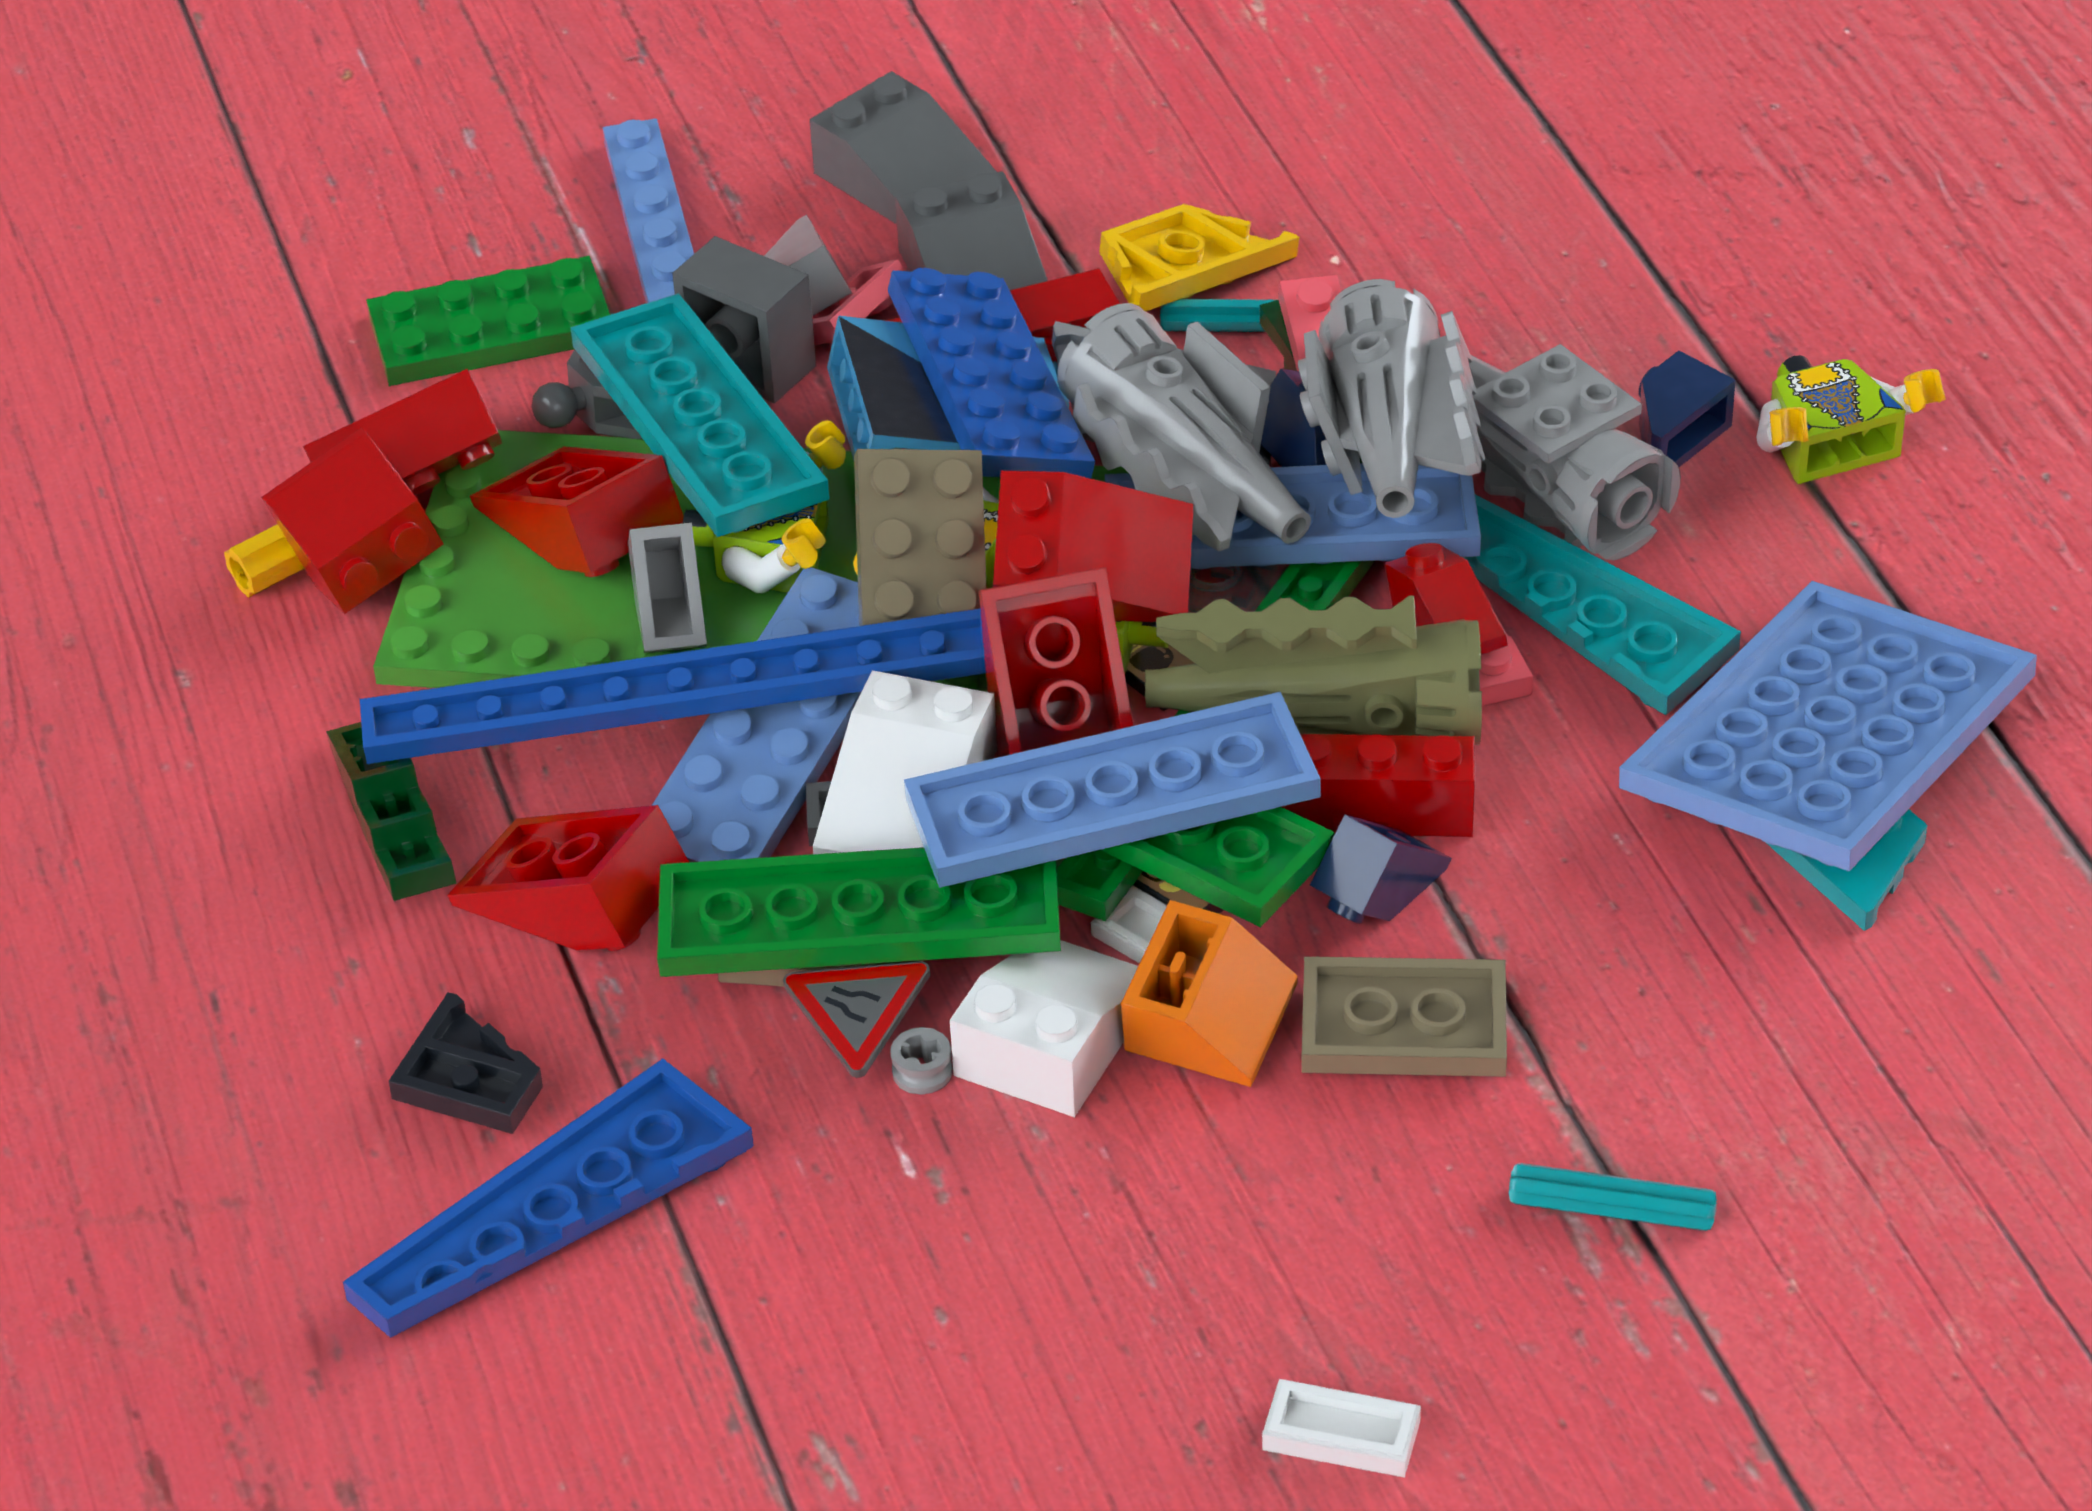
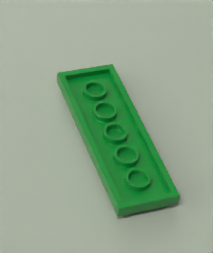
(845, 912)

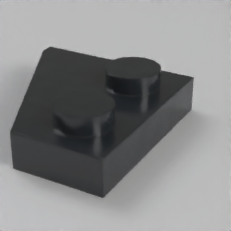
(466, 1071)

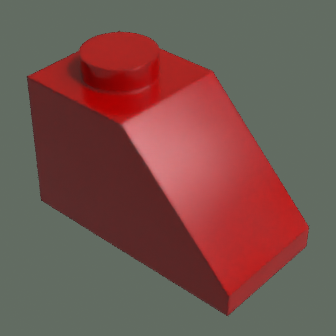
(1444, 591)

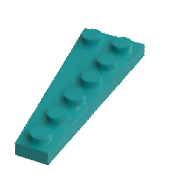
(1603, 613)

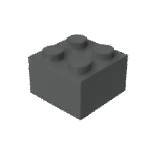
(753, 311)

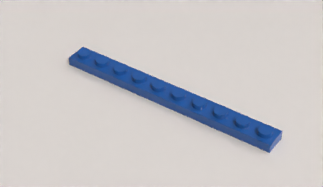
(668, 686)

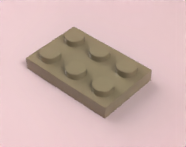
(918, 532)
(1404, 1016)

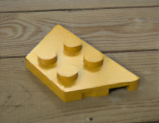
(1186, 253)

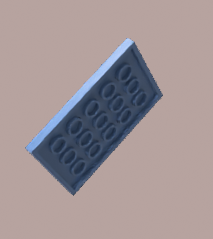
(1828, 724)

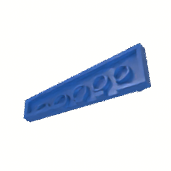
(586, 1175)

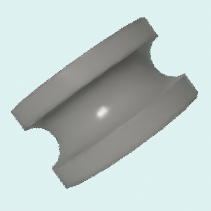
(924, 1044)

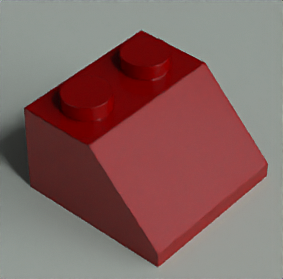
(352, 521)

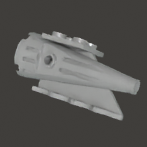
(1390, 392)
(1179, 421)
(1558, 450)

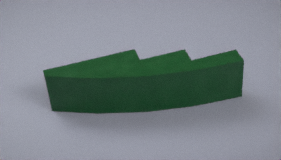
(392, 817)

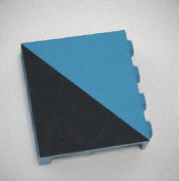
(885, 390)

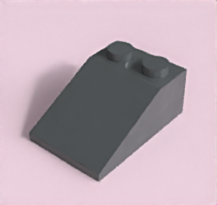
(891, 144)
(969, 230)

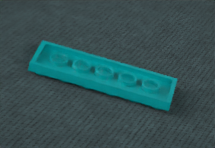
(700, 415)

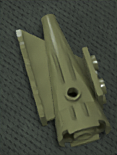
(1335, 667)

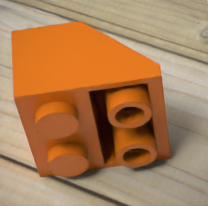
(1206, 996)

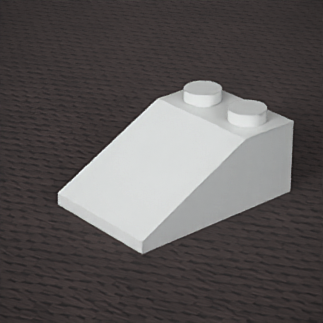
(895, 734)
(1042, 1025)

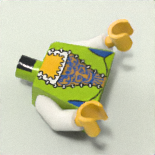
(1839, 416)
(778, 549)

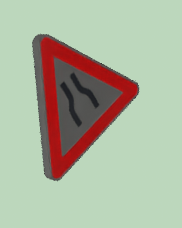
(857, 1006)

